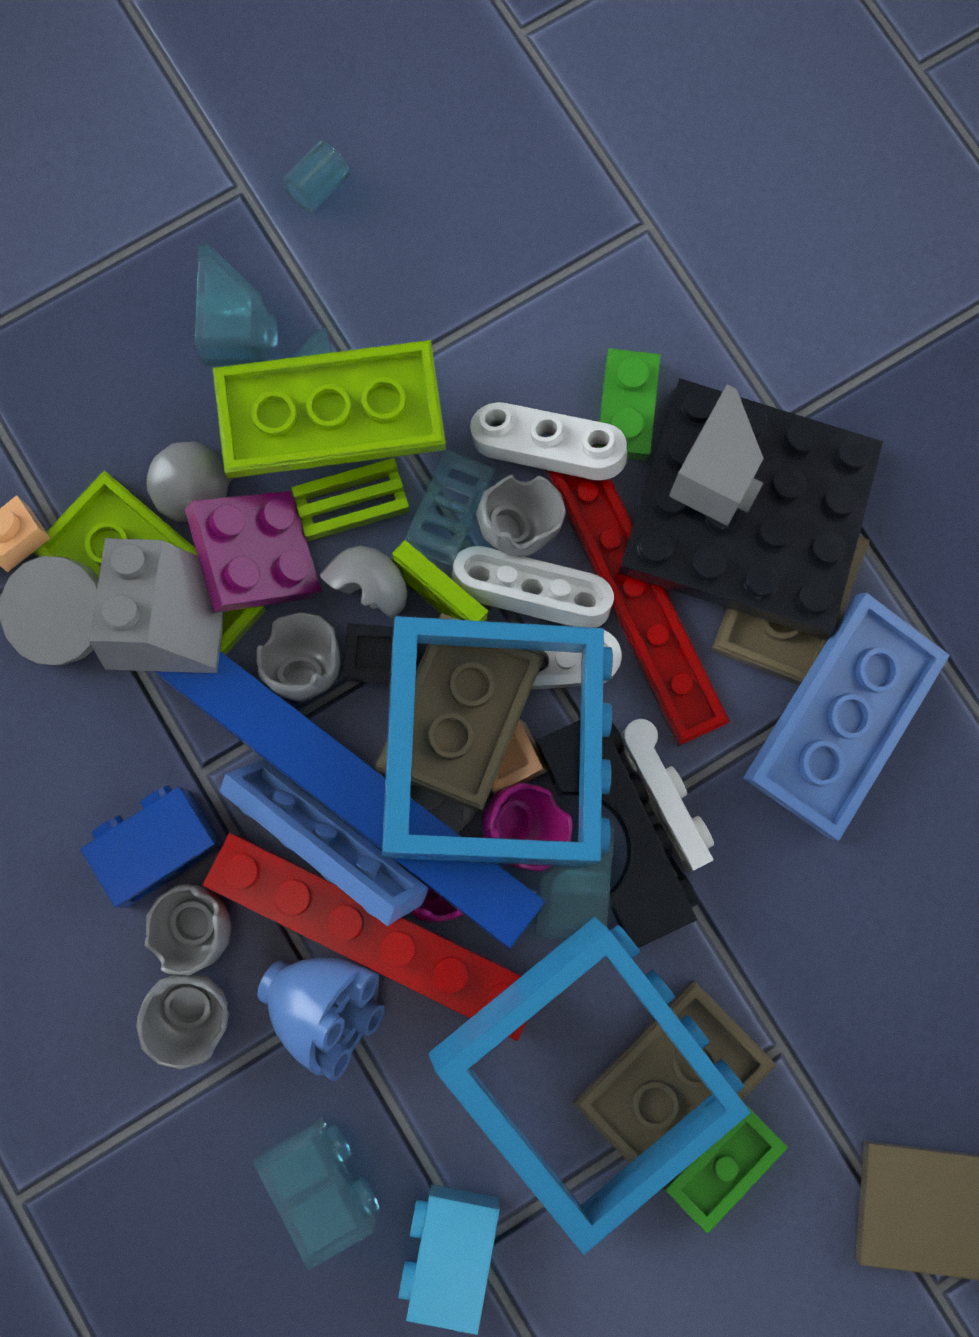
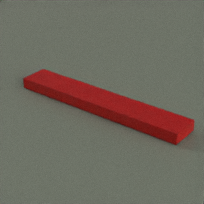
(642, 610)

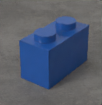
(150, 846)

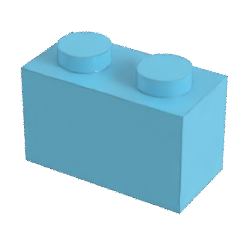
(453, 1259)

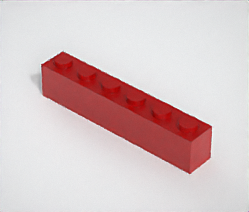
(335, 920)

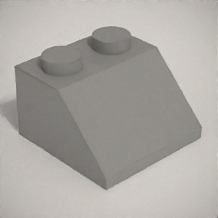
(154, 610)

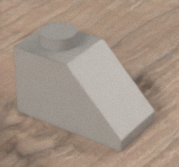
(721, 463)

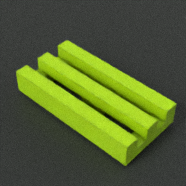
(346, 480)
(436, 586)

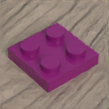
(252, 550)

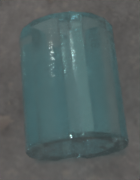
(316, 176)

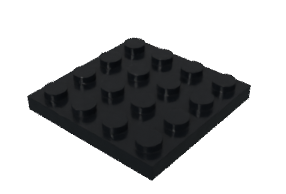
(795, 542)

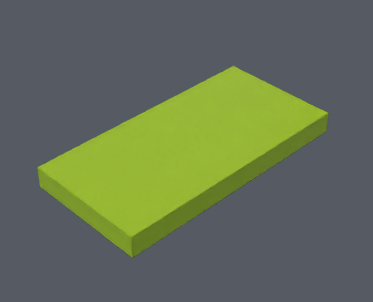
(328, 409)
(115, 513)

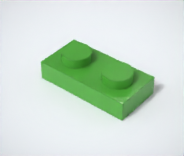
(631, 398)
(726, 1171)

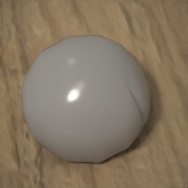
(183, 475)
(520, 515)
(373, 573)
(299, 657)
(187, 929)
(182, 1020)

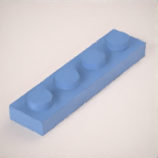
(324, 841)

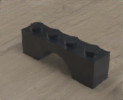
(648, 895)

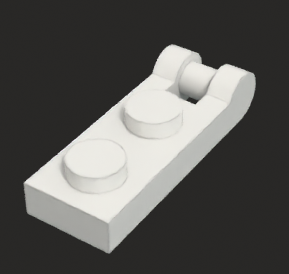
(665, 791)

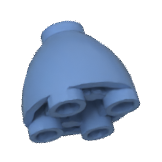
(322, 1010)

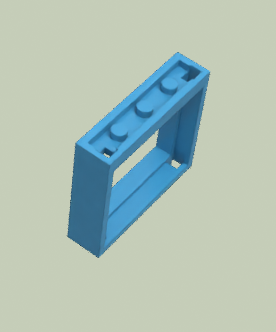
(595, 723)
(656, 1165)

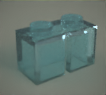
(316, 1192)

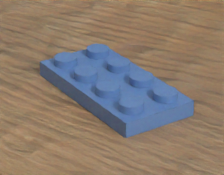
(847, 716)

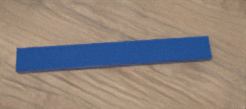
(353, 793)

